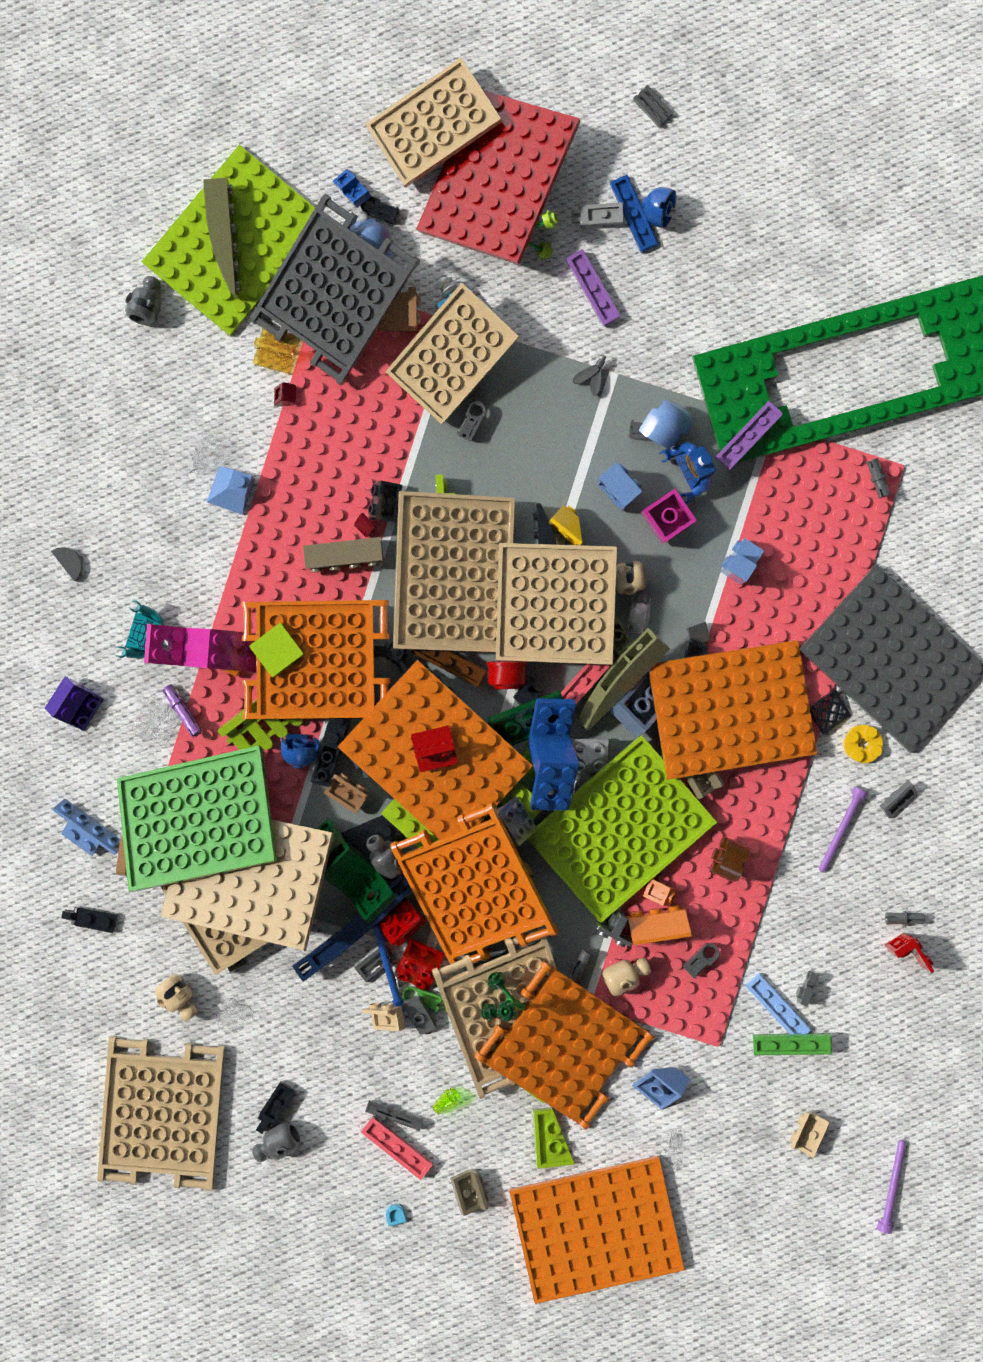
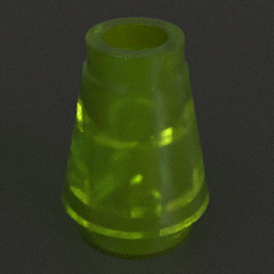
(447, 1100)

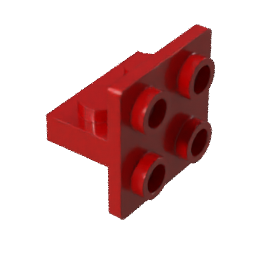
(434, 748)
(401, 922)

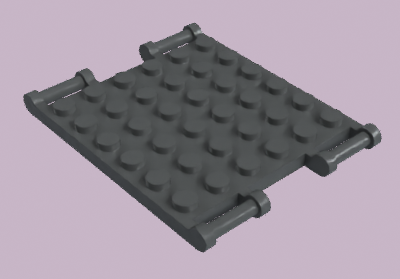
(333, 289)

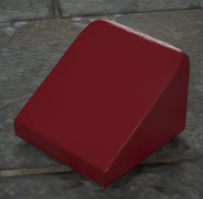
(284, 394)
(364, 525)

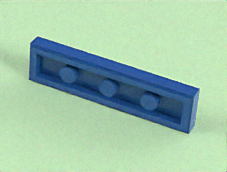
(634, 213)

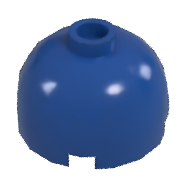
(658, 206)
(299, 750)

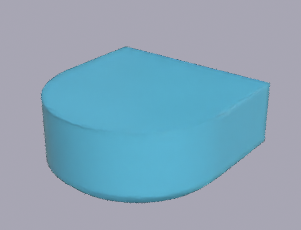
(395, 1215)

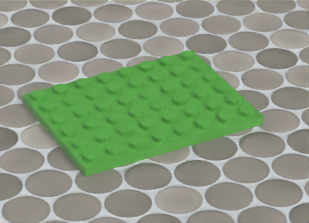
(196, 819)

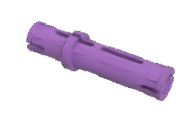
(177, 703)

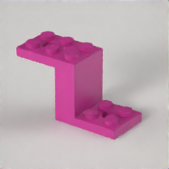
(198, 648)

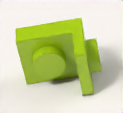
(441, 484)

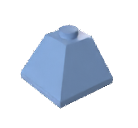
(231, 490)
(662, 1085)

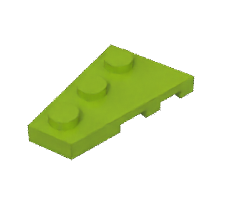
(550, 1144)

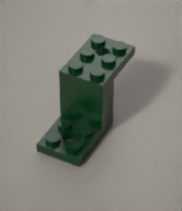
(356, 876)

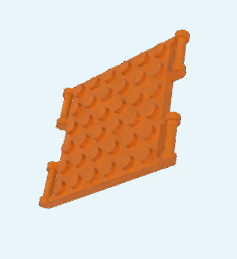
(337, 665)
(474, 887)
(564, 1045)

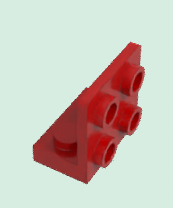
(904, 945)
(418, 963)

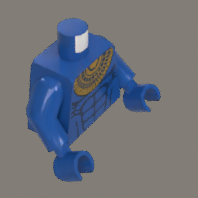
(695, 466)

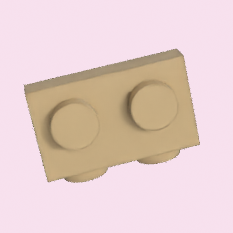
(386, 1016)
(810, 1133)

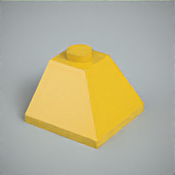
(567, 524)

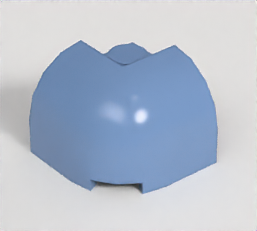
(372, 233)
(666, 424)

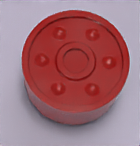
(507, 674)

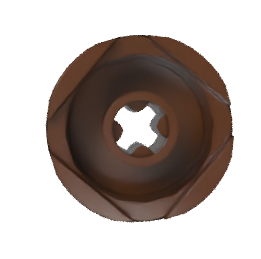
(729, 859)

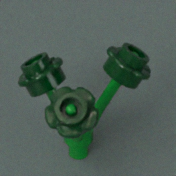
(507, 1009)

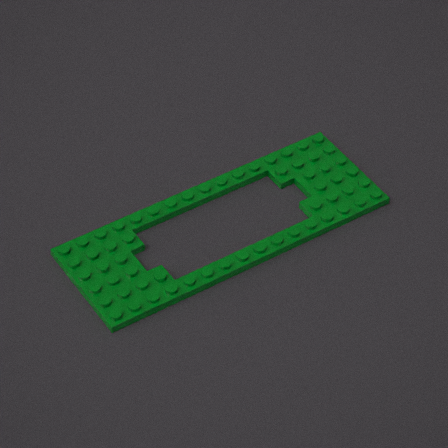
(736, 373)

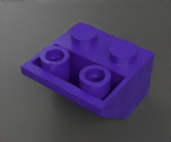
(73, 704)

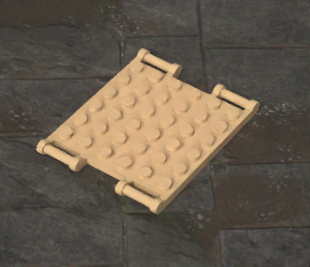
(469, 992)
(160, 1114)

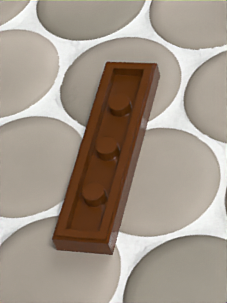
(454, 664)

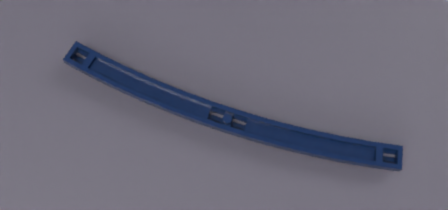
(346, 935)

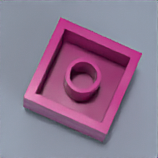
(668, 516)

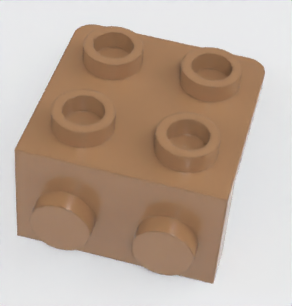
(403, 313)

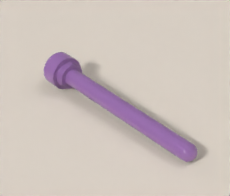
(858, 796)
(885, 1224)

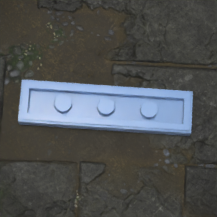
(777, 1006)

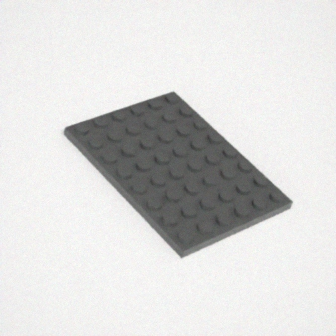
(892, 658)

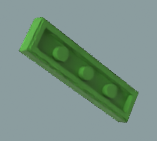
(792, 1044)

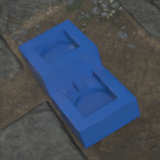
(351, 188)

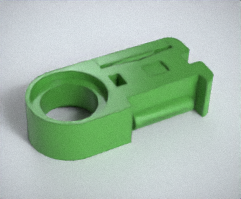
(430, 998)

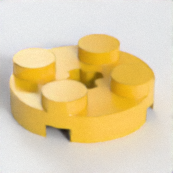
(854, 737)

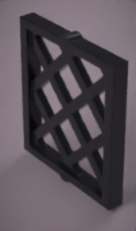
(817, 719)

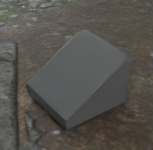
(698, 633)

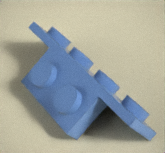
(85, 831)

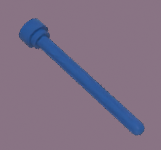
(397, 1000)

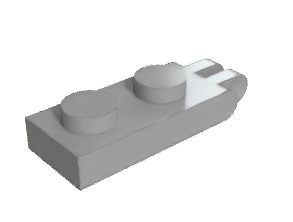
(598, 214)

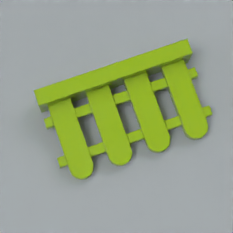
(262, 738)

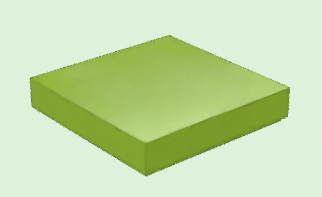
(276, 650)

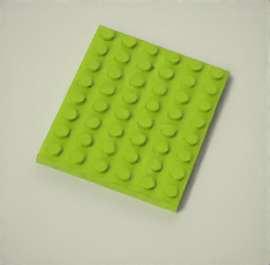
(267, 225)
(621, 829)

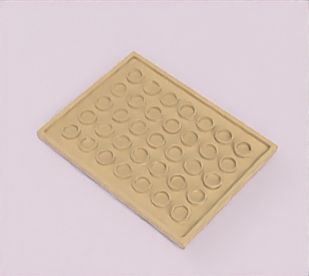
(449, 570)
(261, 901)

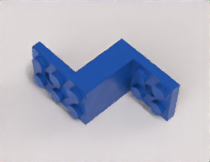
(552, 754)

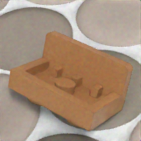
(347, 793)

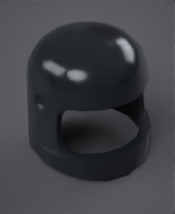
(528, 692)

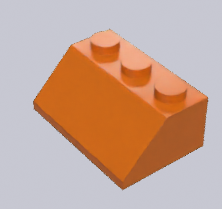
(658, 925)

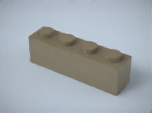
(343, 553)

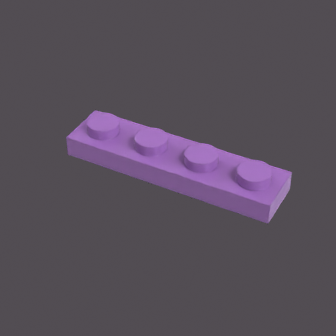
(592, 288)
(748, 435)

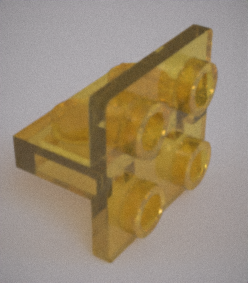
(274, 354)

